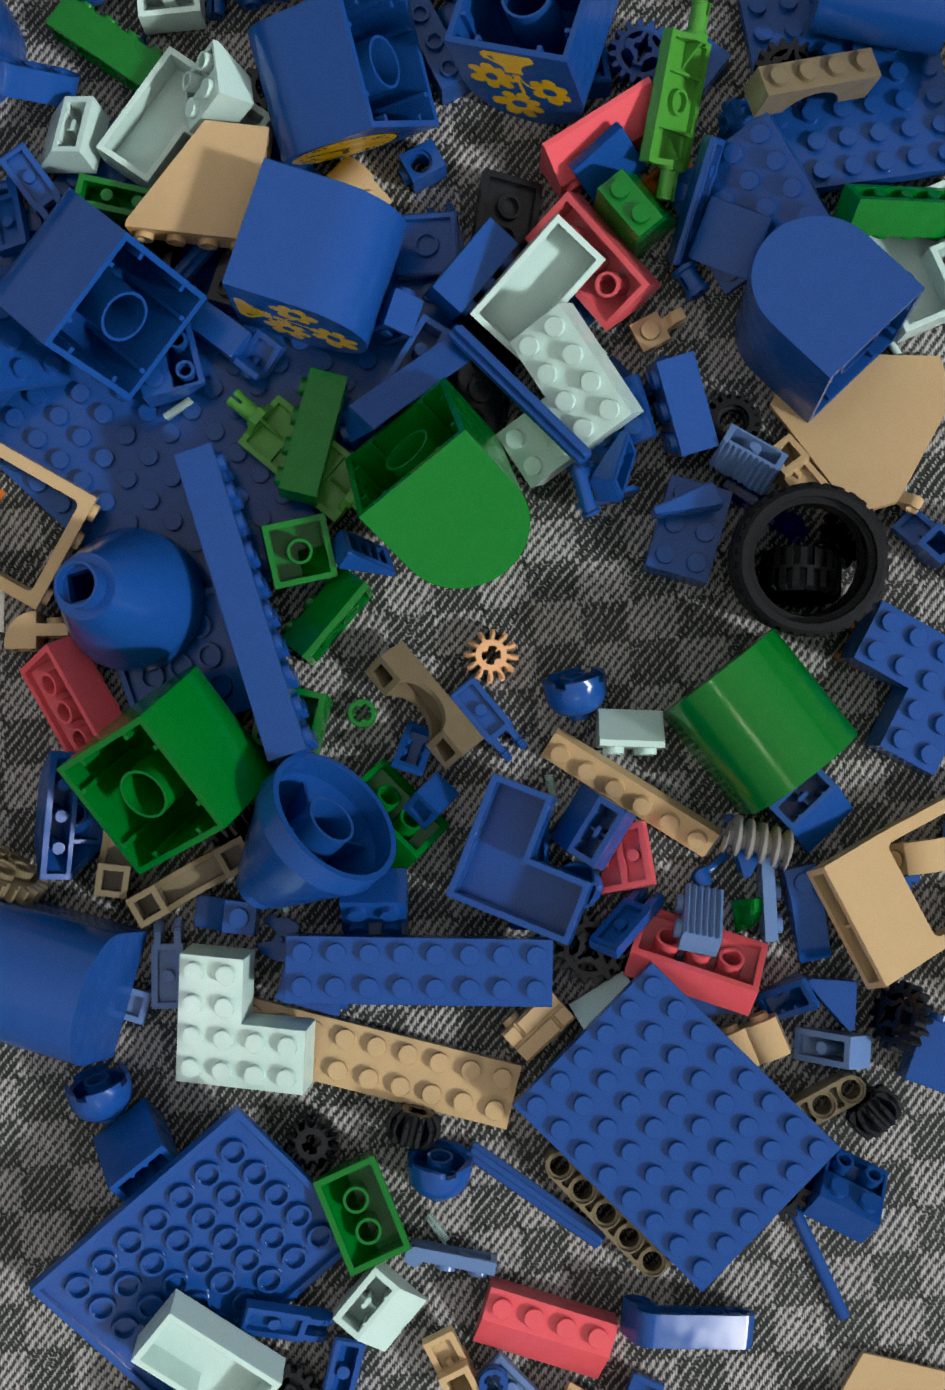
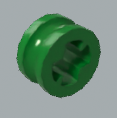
(361, 703)

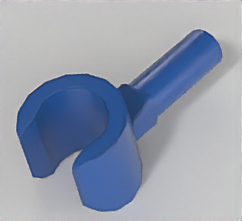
(701, 875)

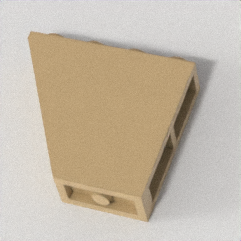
(204, 188)

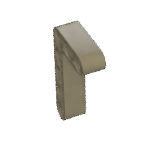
(835, 1100)
(611, 1225)

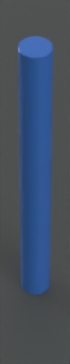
(819, 1265)

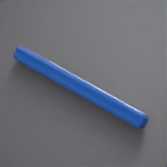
(520, 394)

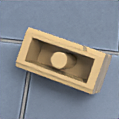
(536, 1027)

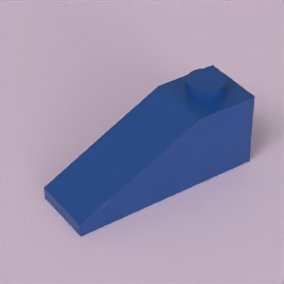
(805, 913)

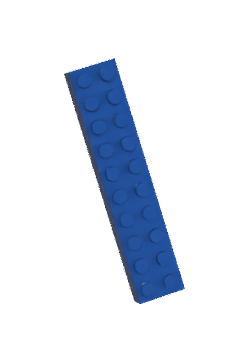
(245, 605)

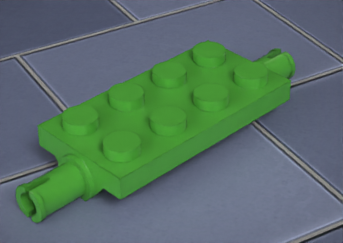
(676, 99)
(265, 442)

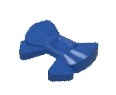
(282, 926)

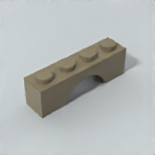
(780, 85)
(404, 676)
(112, 872)
(186, 882)

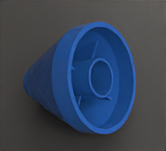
(131, 599)
(313, 835)

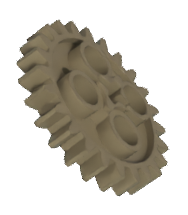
(19, 878)

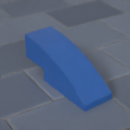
(220, 331)

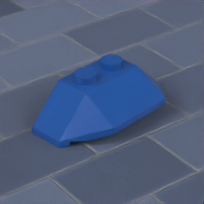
(64, 828)

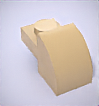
(357, 175)
(797, 466)
(29, 632)
(919, 856)
(450, 1360)

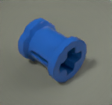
(690, 281)

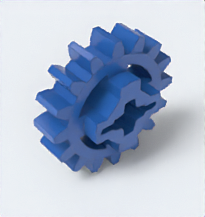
(627, 48)

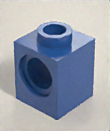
(426, 154)
(430, 800)

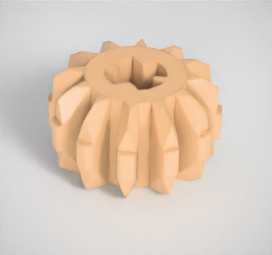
(482, 649)

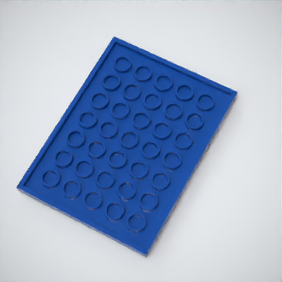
(867, 140)
(676, 1126)
(214, 1222)

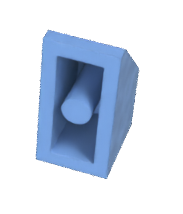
(832, 1047)

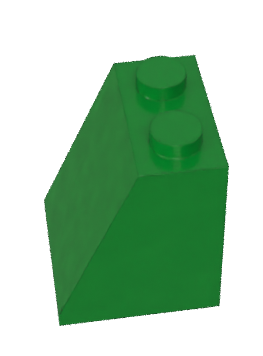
(633, 211)

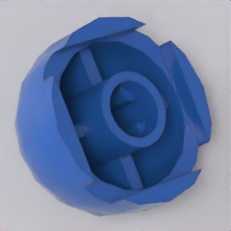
(575, 692)
(100, 1093)
(440, 1171)

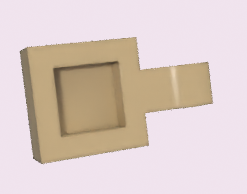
(653, 331)

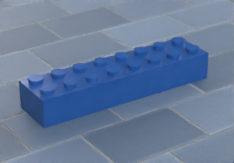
(418, 970)

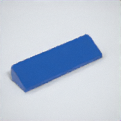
(695, 199)
(407, 384)
(343, 1363)

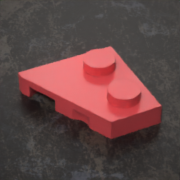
(631, 863)

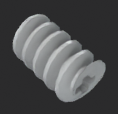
(758, 841)

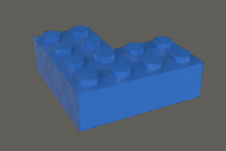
(912, 662)
(501, 868)

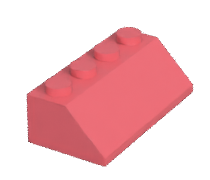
(560, 150)
(621, 280)
(70, 692)
(724, 981)
(546, 1327)

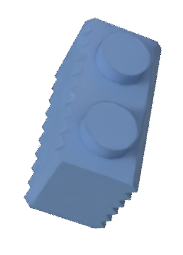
(748, 459)
(699, 920)

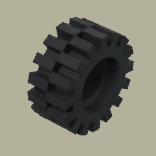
(739, 405)

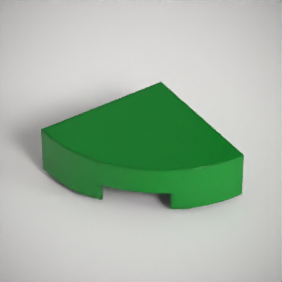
(746, 912)

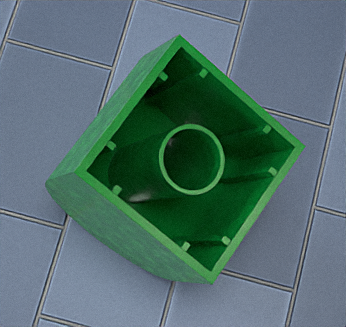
(441, 492)
(760, 724)
(168, 771)

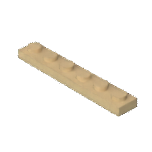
(631, 792)

